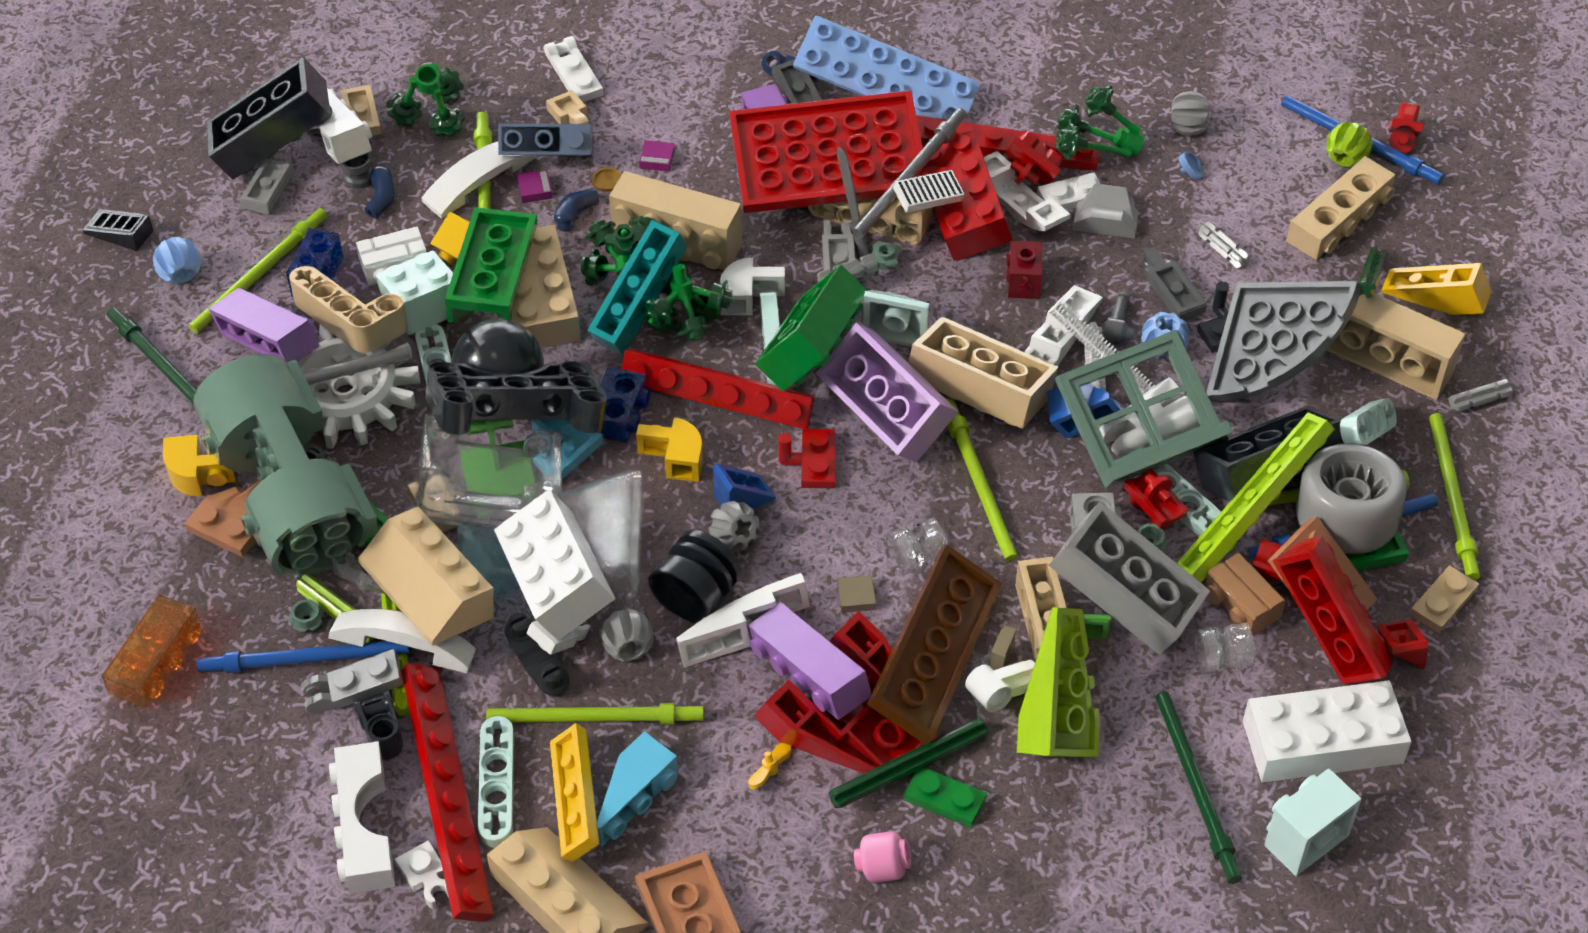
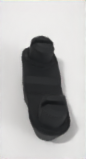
(538, 663)

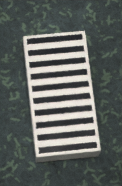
(928, 191)

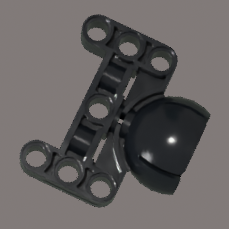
(509, 382)

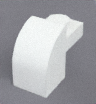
(749, 282)

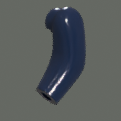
(383, 191)
(572, 205)

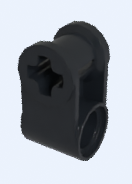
(380, 720)

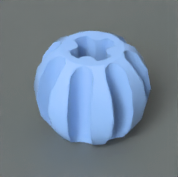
(177, 260)
(1162, 324)

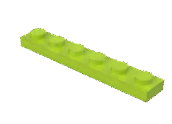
(1255, 496)

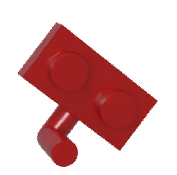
(816, 457)

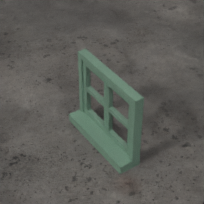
(1160, 451)

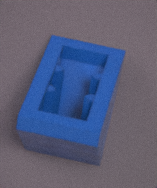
(740, 486)

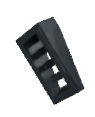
(132, 239)

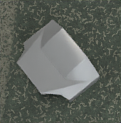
(1107, 212)

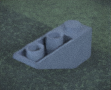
(546, 140)

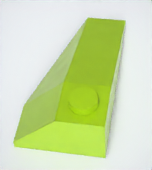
(1058, 703)

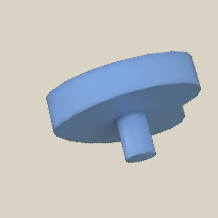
(1191, 165)

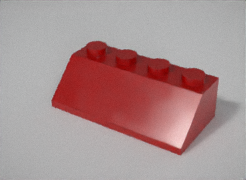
(1334, 611)

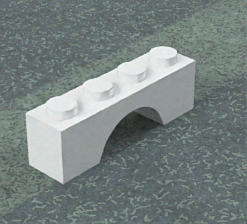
(344, 132)
(366, 855)

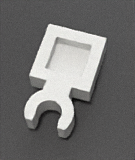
(550, 643)
(423, 869)

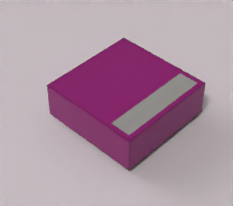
(657, 155)
(534, 186)

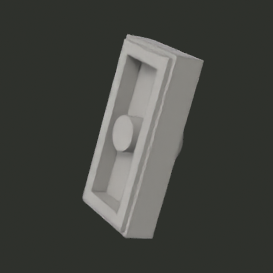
(266, 186)

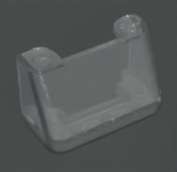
(483, 481)
(611, 521)

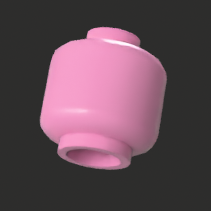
(883, 857)

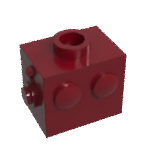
(1024, 269)

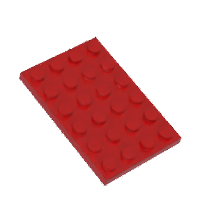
(791, 149)

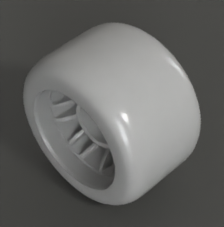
(1354, 495)

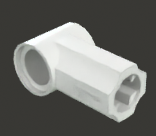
(998, 686)

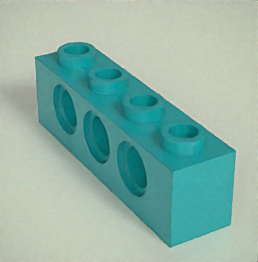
(638, 282)

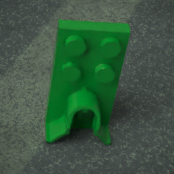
(490, 263)

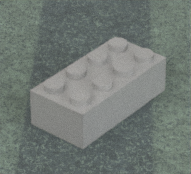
(1129, 578)

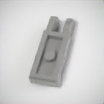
(837, 247)
(353, 682)

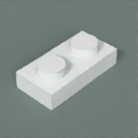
(1068, 191)

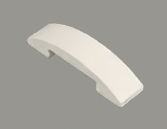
(466, 175)
(1020, 199)
(395, 627)

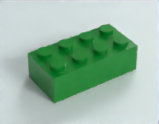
(812, 329)

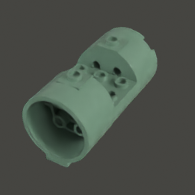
(303, 508)

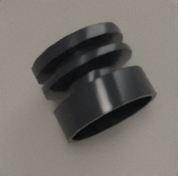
(695, 575)

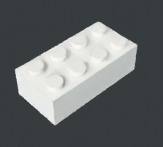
(554, 565)
(1326, 729)

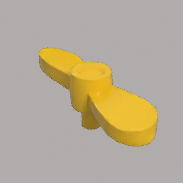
(770, 765)

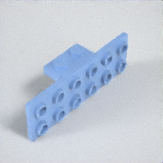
(877, 68)

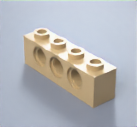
(1341, 208)
(1037, 593)

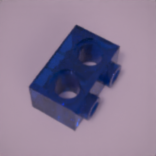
(318, 250)
(625, 397)

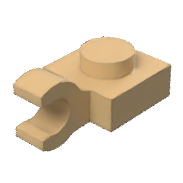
(567, 109)

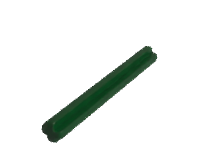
(1372, 271)
(908, 763)

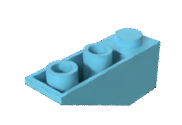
(637, 778)

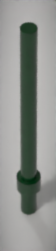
(133, 332)
(1220, 844)

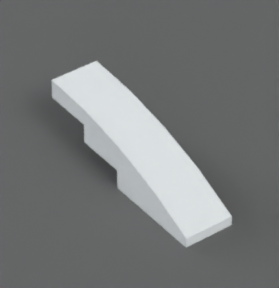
(1054, 340)
(728, 627)

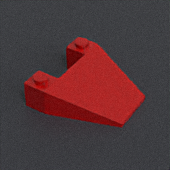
(859, 738)

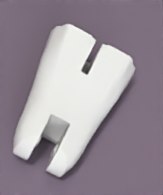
(1170, 416)

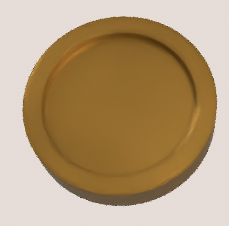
(605, 179)

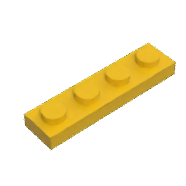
(574, 793)

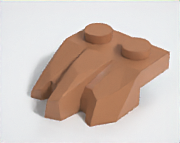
(220, 521)

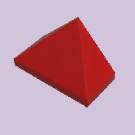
(1405, 641)

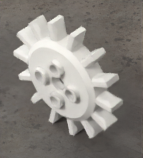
(353, 408)

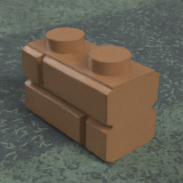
(1244, 593)

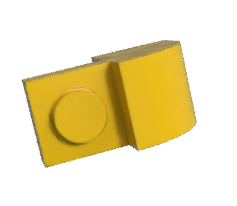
(678, 445)
(190, 468)

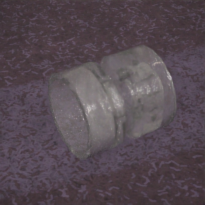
(913, 547)
(1230, 647)

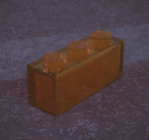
(152, 651)

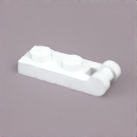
(573, 69)

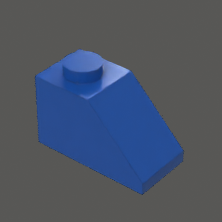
(1098, 400)

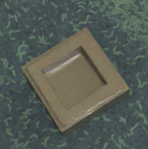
(856, 594)
(1003, 648)

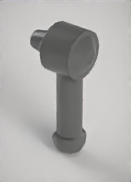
(1115, 327)

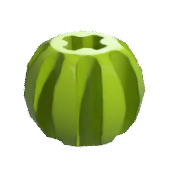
(1348, 144)

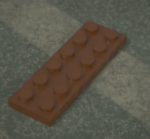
(935, 644)

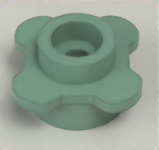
(886, 254)

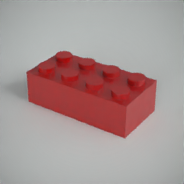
(978, 219)

